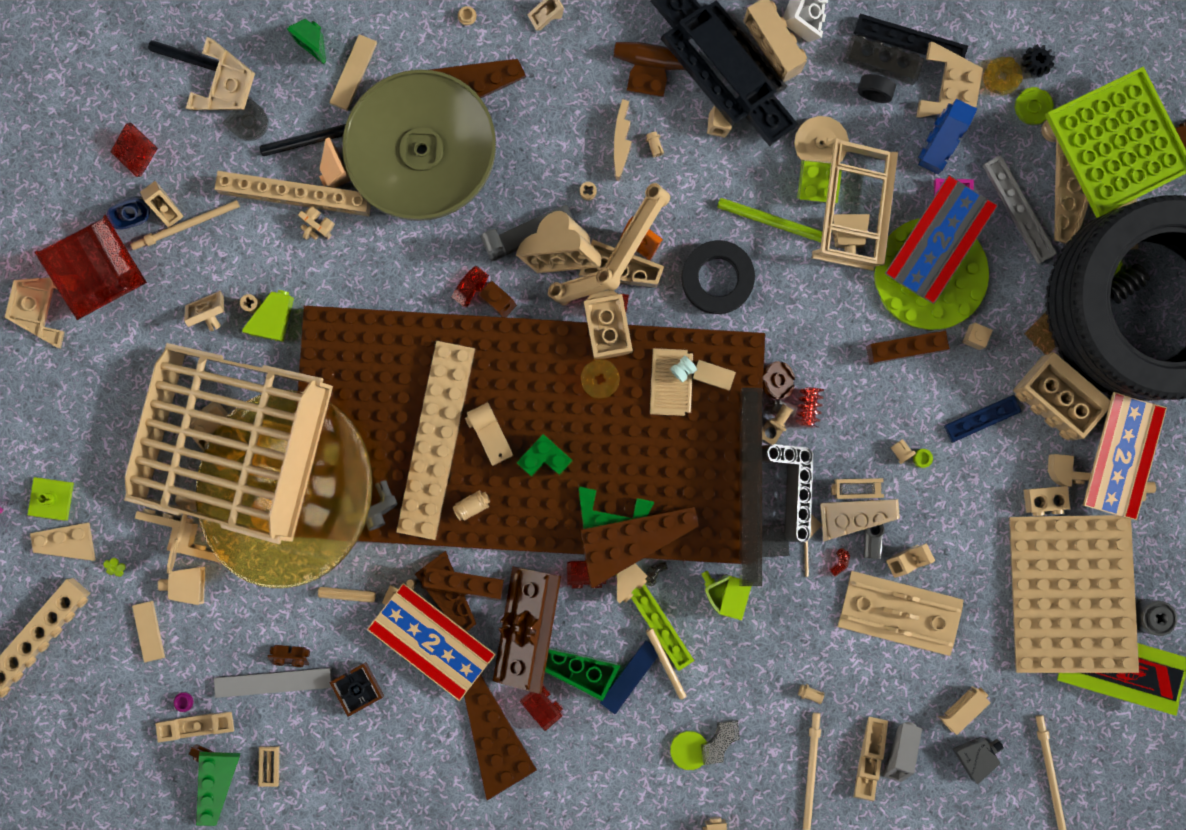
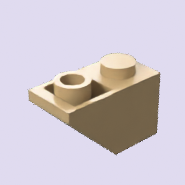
(628, 580)

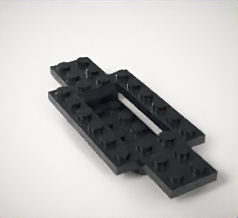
(734, 58)

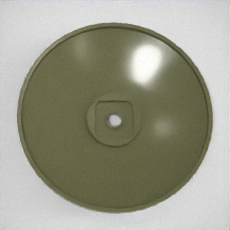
(413, 112)

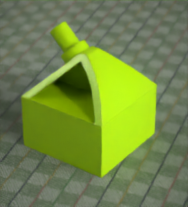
(726, 595)

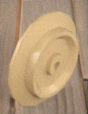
(813, 133)

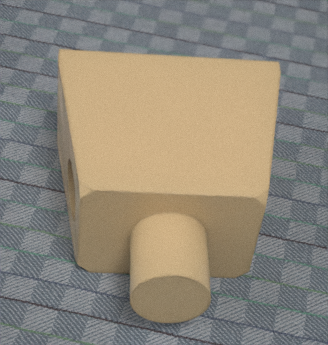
(848, 241)
(185, 585)

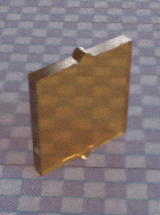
(1040, 335)

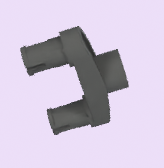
(376, 511)

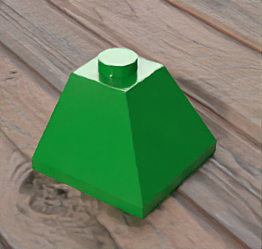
(309, 37)

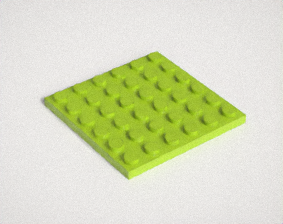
(1119, 141)

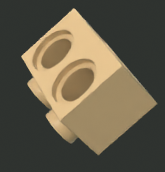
(1046, 497)

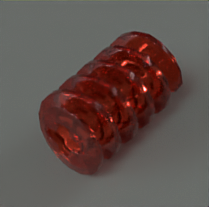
(809, 407)

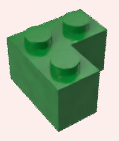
(544, 452)

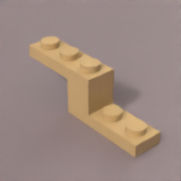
(188, 537)

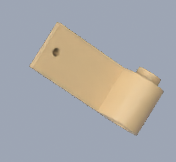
(489, 433)

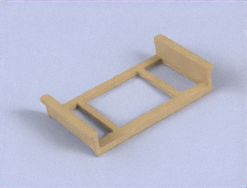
(881, 236)

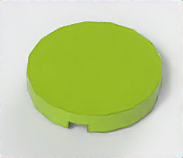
(1028, 104)
(687, 750)

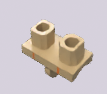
(323, 228)

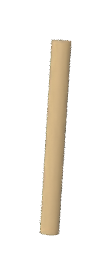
(666, 664)

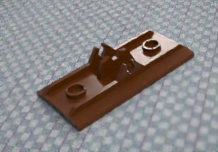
(526, 629)

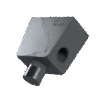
(979, 757)

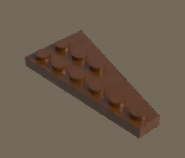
(488, 76)
(497, 746)

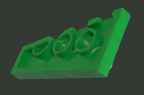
(214, 780)

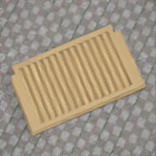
(668, 393)

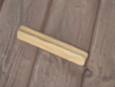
(346, 594)

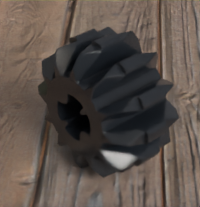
(1041, 55)

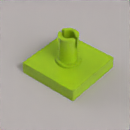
(50, 498)

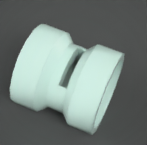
(683, 368)

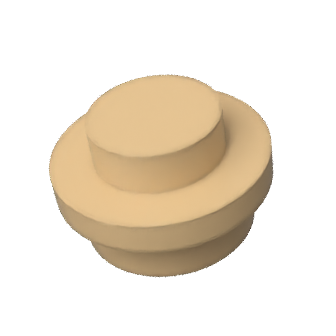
(467, 15)

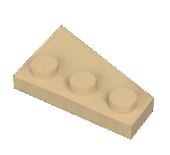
(67, 541)

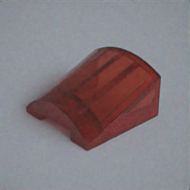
(91, 268)

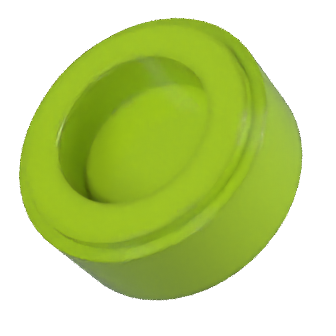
(923, 458)

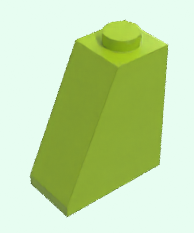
(271, 317)

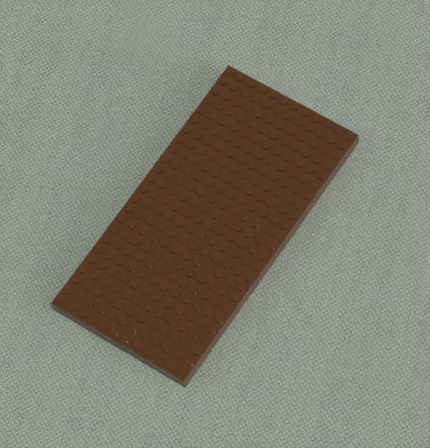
(535, 388)

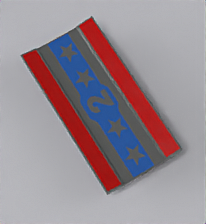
(941, 239)

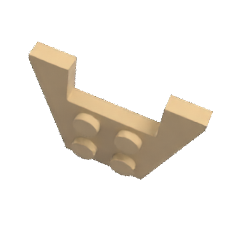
(959, 81)
(230, 83)
(30, 306)

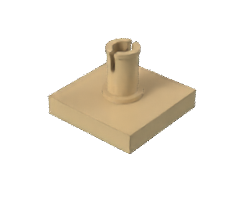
(205, 310)

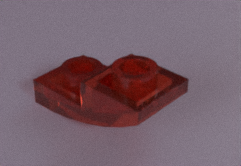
(472, 282)

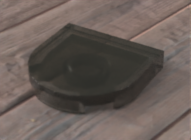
(247, 123)

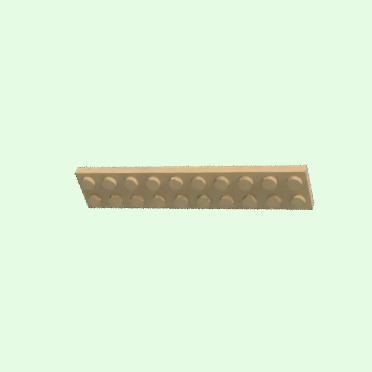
(435, 440)

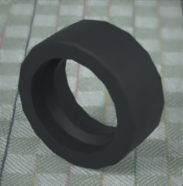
(876, 88)

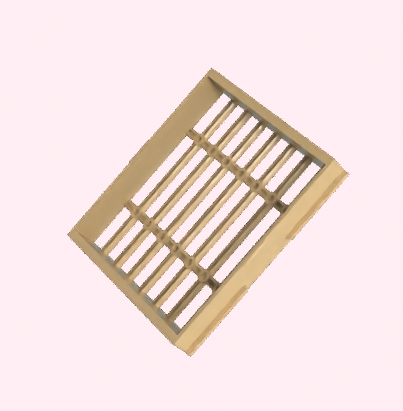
(296, 460)

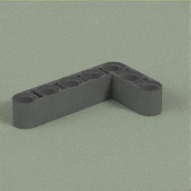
(509, 241)
(798, 489)

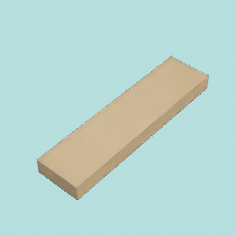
(353, 72)

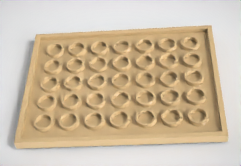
(1073, 594)

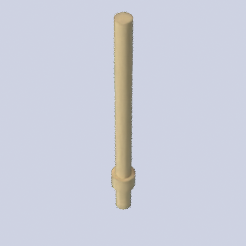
(151, 239)
(814, 733)
(1043, 736)

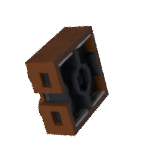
(357, 689)

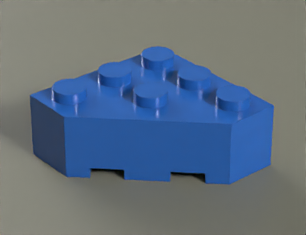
(944, 138)

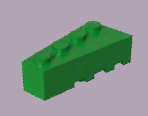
(582, 671)

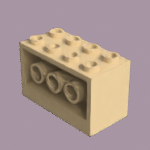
(1062, 397)

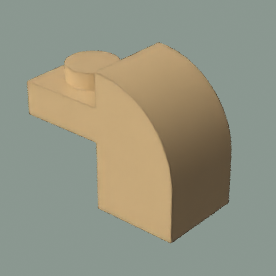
(1061, 471)
(910, 560)

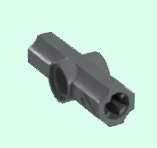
(873, 543)

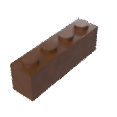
(907, 347)
(462, 584)

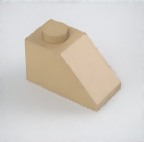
(161, 204)

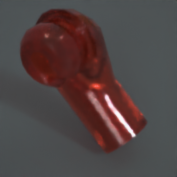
(843, 562)

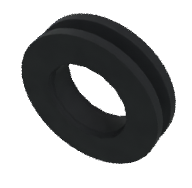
(718, 250)

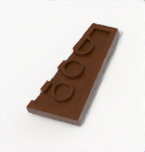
(451, 604)

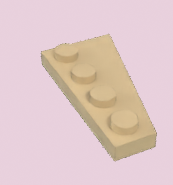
(853, 516)

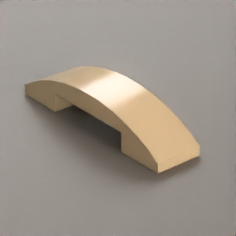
(194, 726)

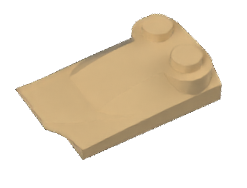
(607, 325)

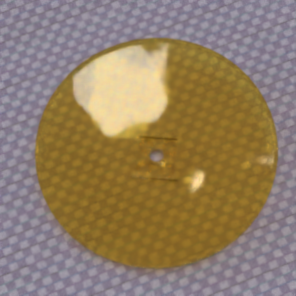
(331, 510)

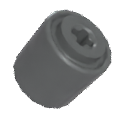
(1146, 617)

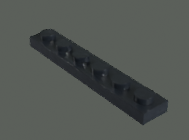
(903, 36)

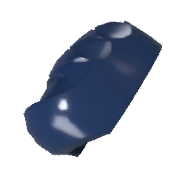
(128, 213)

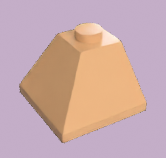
(332, 167)

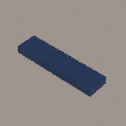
(982, 418)
(630, 677)

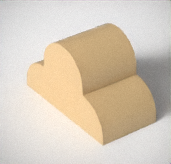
(558, 246)

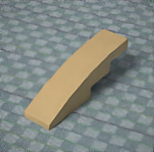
(621, 145)
(870, 759)

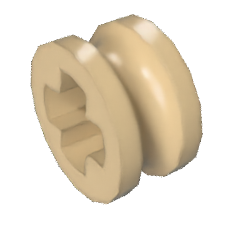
(589, 185)

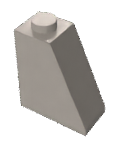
(903, 752)

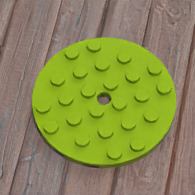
(955, 303)

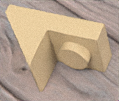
(545, 13)

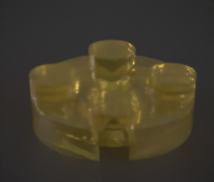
(1005, 65)
(595, 369)

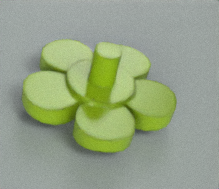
(114, 567)

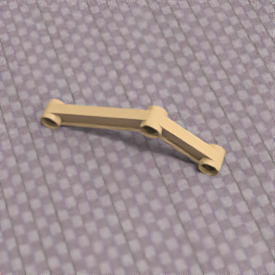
(609, 276)

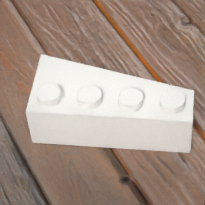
(806, 18)

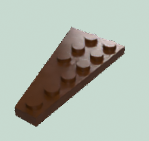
(623, 543)

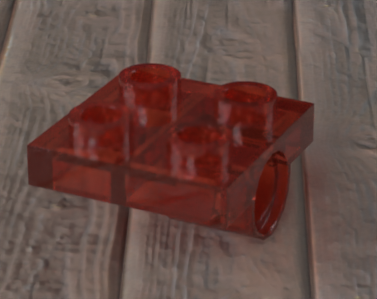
(133, 149)

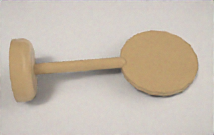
(184, 503)

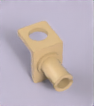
(777, 423)

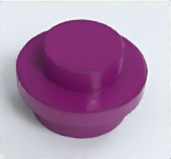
(183, 702)

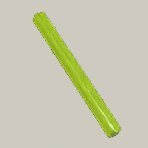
(770, 219)

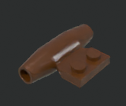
(649, 67)

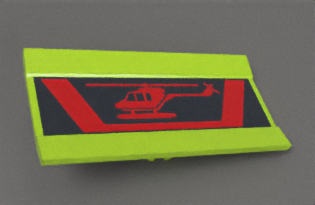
(1155, 686)

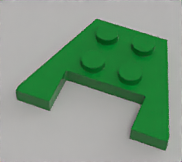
(595, 518)

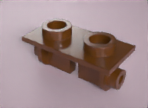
(296, 657)

